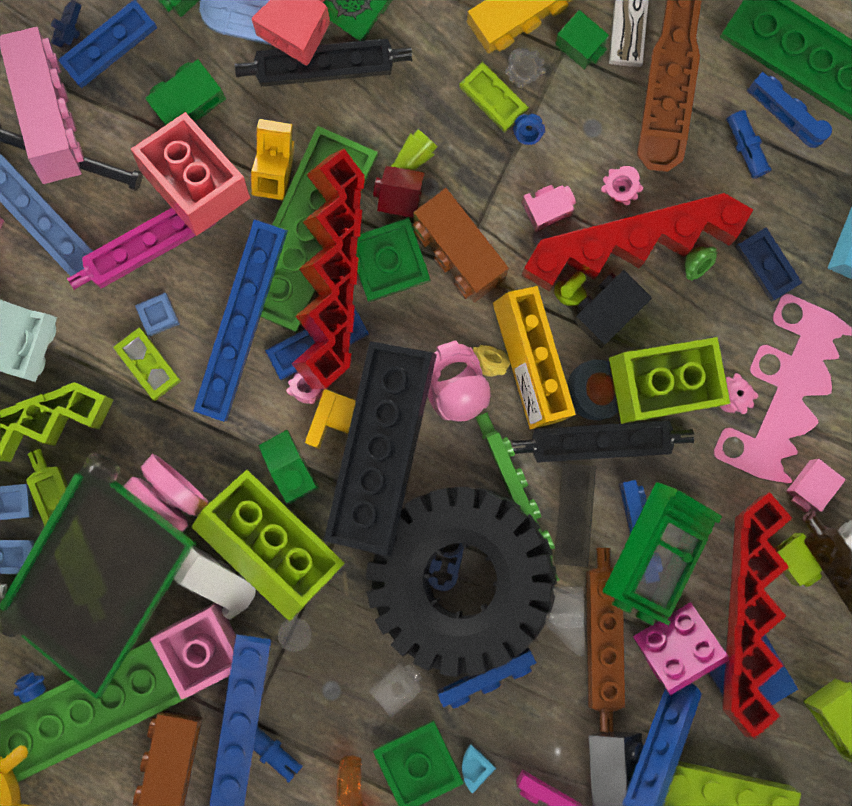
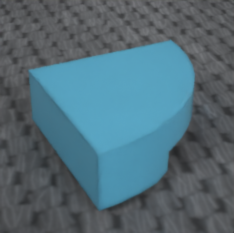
(475, 768)

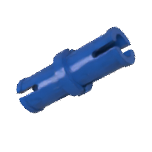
(748, 144)
(274, 755)

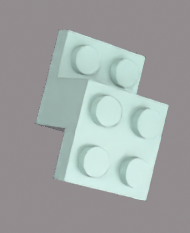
(24, 340)

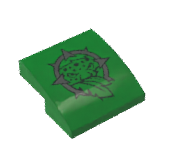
(356, 16)

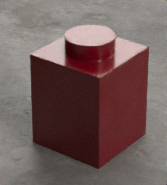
(399, 191)

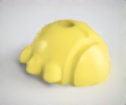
(492, 361)

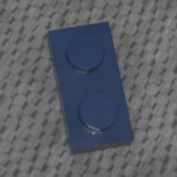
(768, 264)

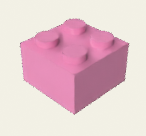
(197, 650)

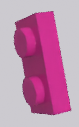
(536, 789)

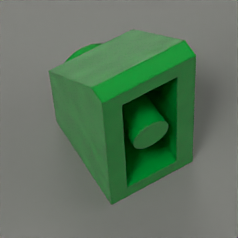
(288, 467)

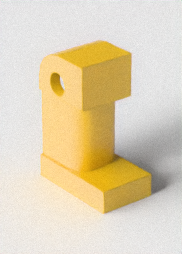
(332, 412)

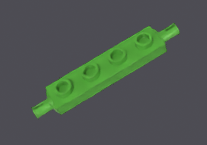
(513, 479)

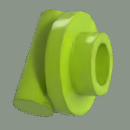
(570, 292)

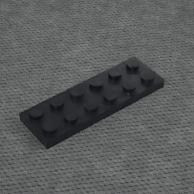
(380, 448)

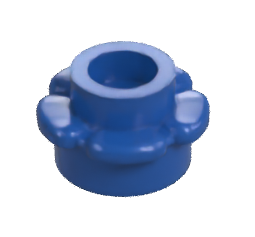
(528, 135)
(29, 687)

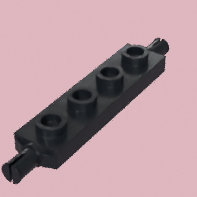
(328, 63)
(603, 441)

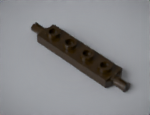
(832, 555)

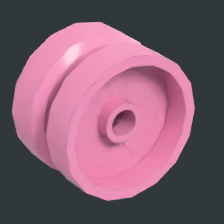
(167, 493)

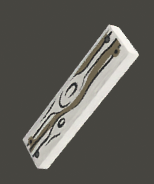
(628, 32)

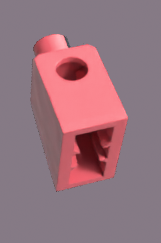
(293, 26)

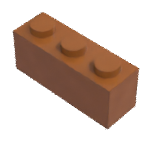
(169, 759)

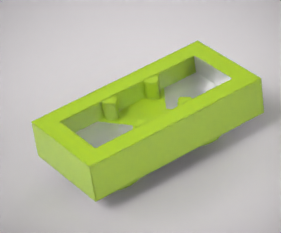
(147, 364)

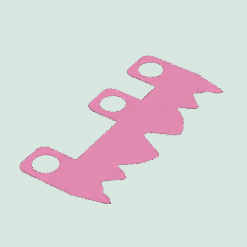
(798, 377)

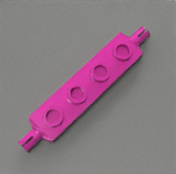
(132, 250)

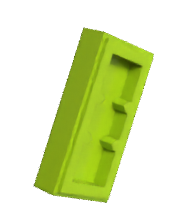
(493, 97)

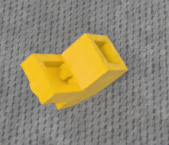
(273, 160)

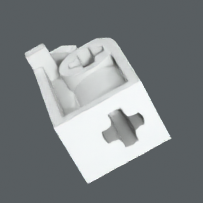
(216, 582)

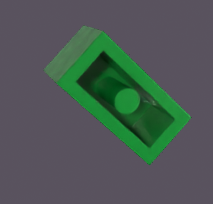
(188, 91)

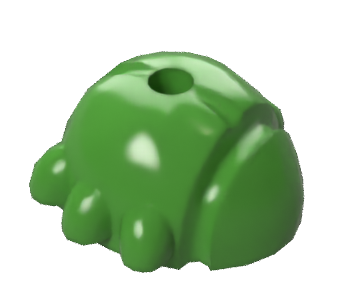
(699, 262)

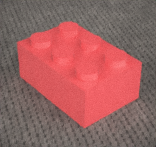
(191, 173)

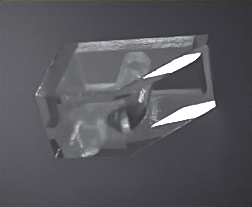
(568, 617)

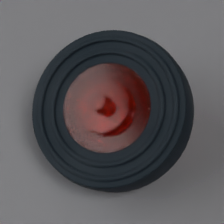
(593, 390)

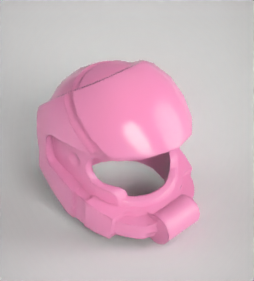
(462, 395)

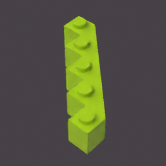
(47, 414)

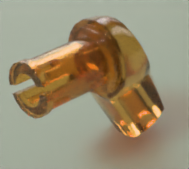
(349, 782)

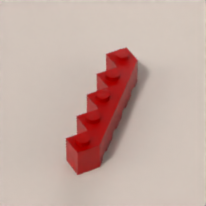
(636, 236)
(332, 270)
(753, 615)

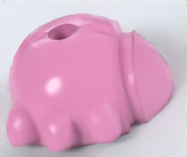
(625, 177)
(302, 391)
(739, 403)

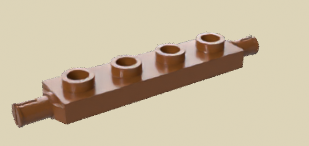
(604, 645)

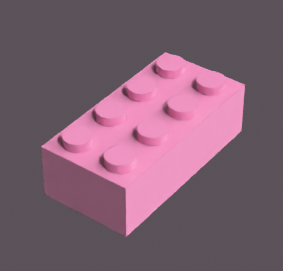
(41, 105)

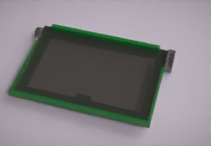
(93, 577)

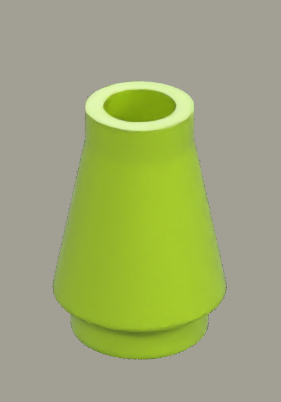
(415, 151)

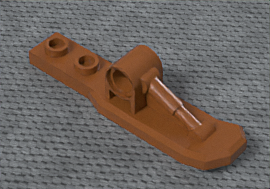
(670, 87)

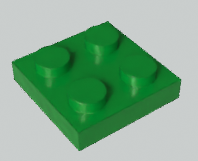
(390, 260)
(418, 766)

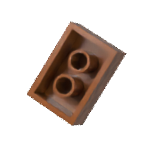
(459, 246)

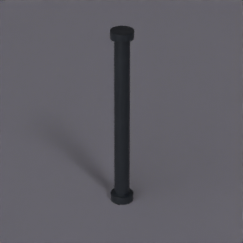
(132, 179)

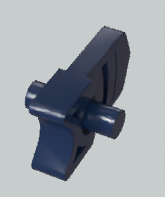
(65, 28)

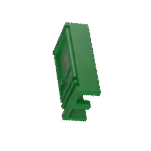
(660, 554)

